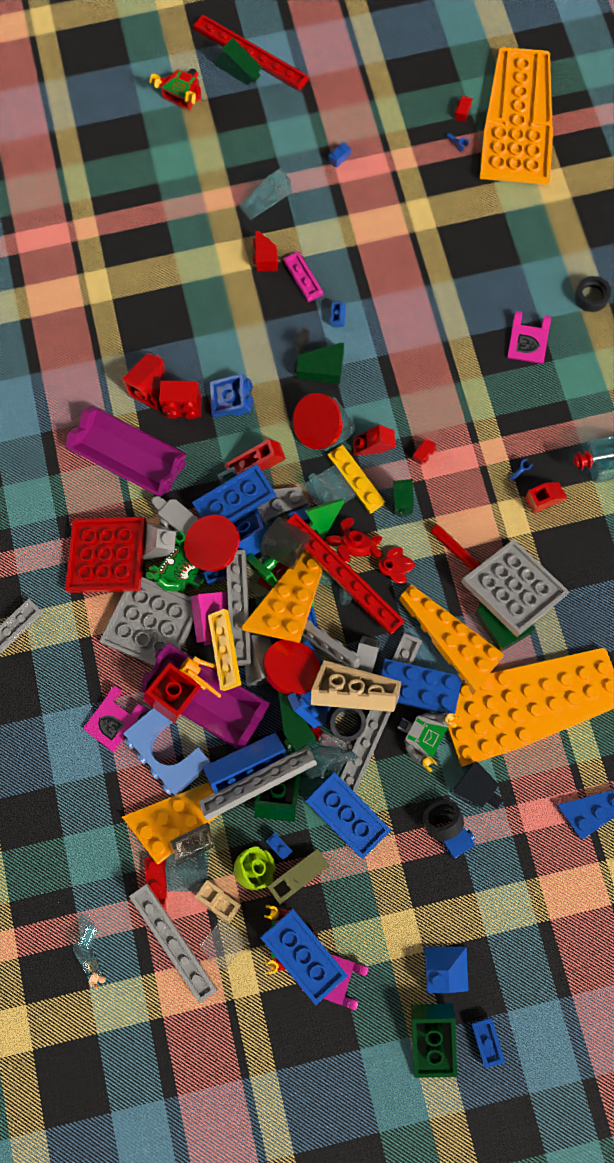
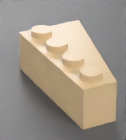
(354, 689)

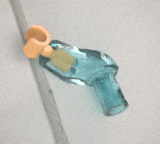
(87, 957)

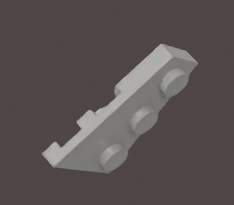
(285, 502)

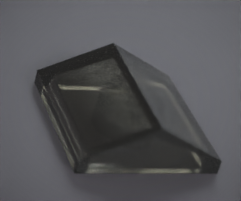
(191, 844)

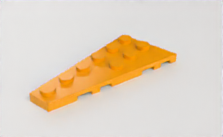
(288, 604)
(456, 642)
(168, 820)

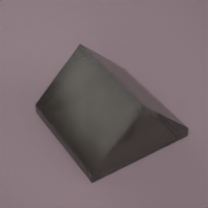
(284, 542)

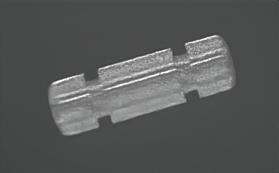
(327, 740)

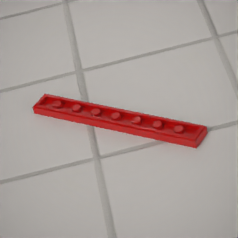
(269, 63)
(349, 579)

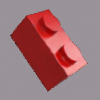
(463, 108)
(424, 451)

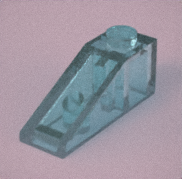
(267, 194)

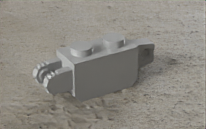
(174, 515)

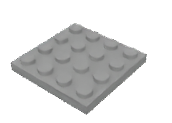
(515, 587)
(148, 622)

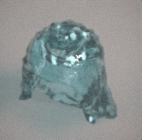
(329, 760)

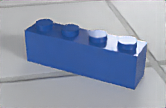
(244, 762)

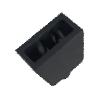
(478, 788)

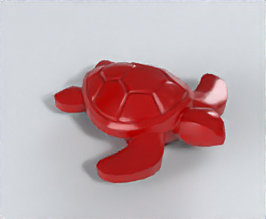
(353, 542)

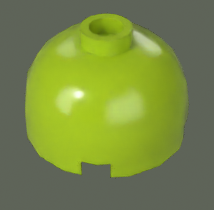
(254, 868)

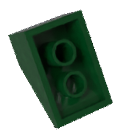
(294, 726)
(279, 801)
(434, 1040)

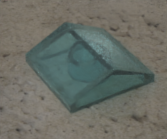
(188, 875)

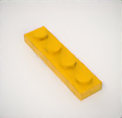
(356, 479)
(224, 650)

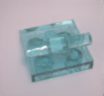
(329, 487)

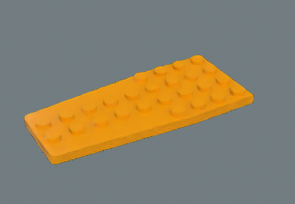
(519, 119)
(530, 704)

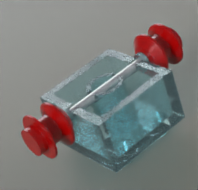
(598, 458)

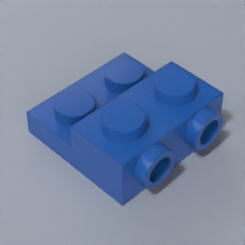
(231, 396)

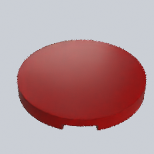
(317, 421)
(211, 543)
(291, 667)

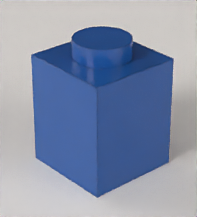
(460, 843)

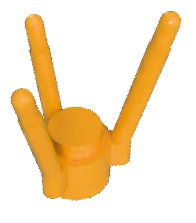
(191, 668)

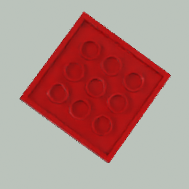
(106, 555)

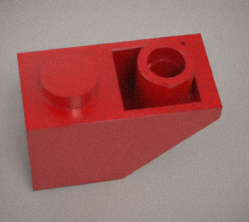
(266, 253)
(374, 441)
(545, 496)

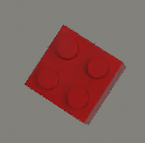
(180, 399)
(171, 692)

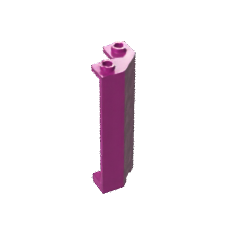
(126, 451)
(229, 717)

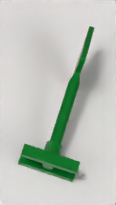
(321, 521)

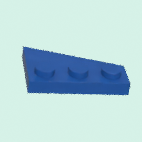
(588, 813)

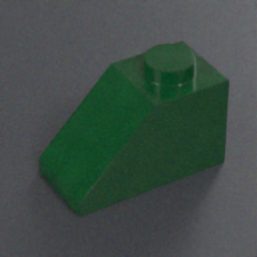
(403, 497)

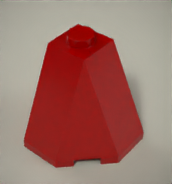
(145, 379)

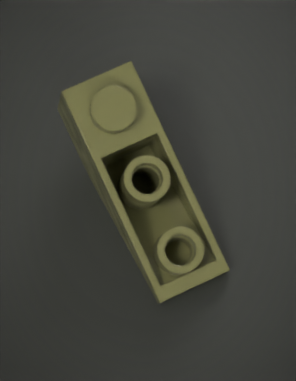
(298, 876)

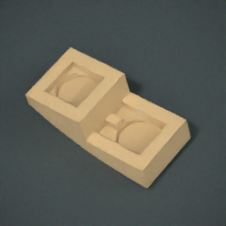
(217, 901)

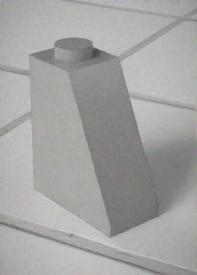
(158, 541)
(367, 653)
(255, 673)

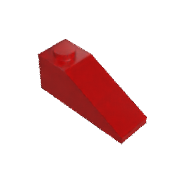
(264, 455)

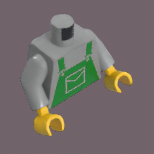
(425, 736)

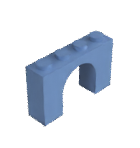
(176, 776)

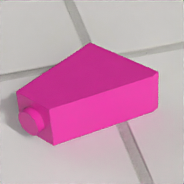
(202, 607)

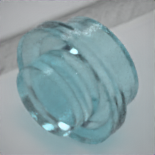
(326, 579)

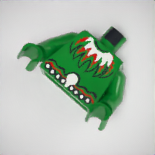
(176, 571)

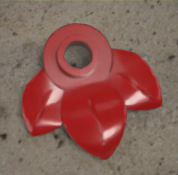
(398, 563)

